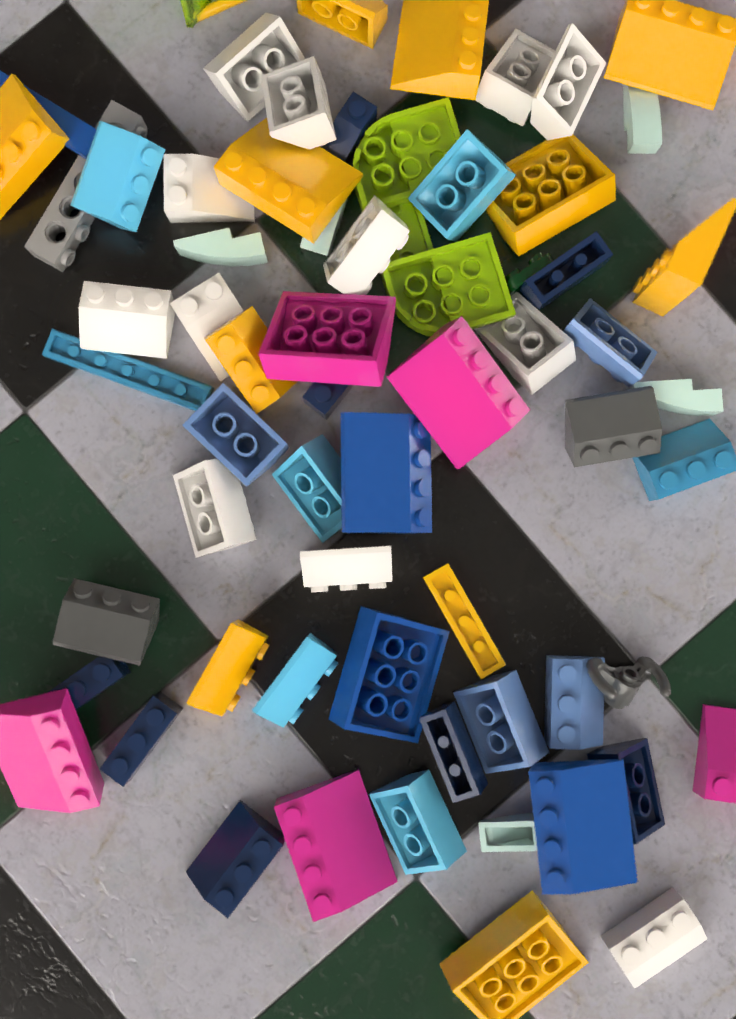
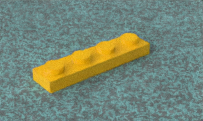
(464, 621)

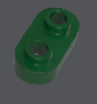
(517, 278)

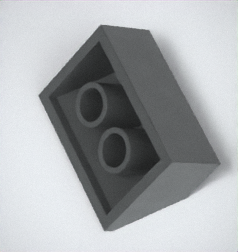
(612, 426)
(106, 621)

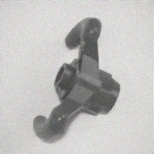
(622, 683)

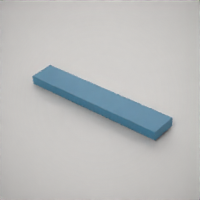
(128, 371)

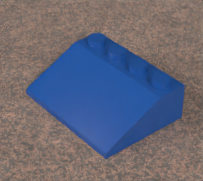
(385, 474)
(388, 675)
(582, 825)

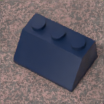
(642, 788)
(235, 858)

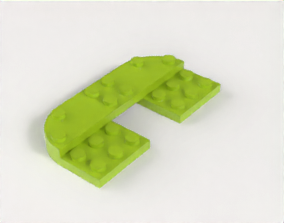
(428, 282)

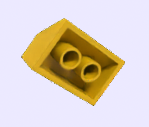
(352, 18)
(238, 350)
(229, 669)

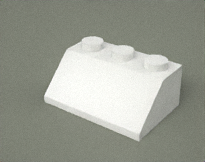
(255, 52)
(566, 86)
(298, 105)
(365, 249)
(125, 319)
(213, 507)
(346, 568)
(654, 937)

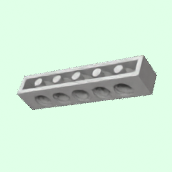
(57, 217)

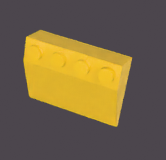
(440, 47)
(672, 50)
(27, 141)
(286, 180)
(551, 191)
(684, 266)
(513, 961)

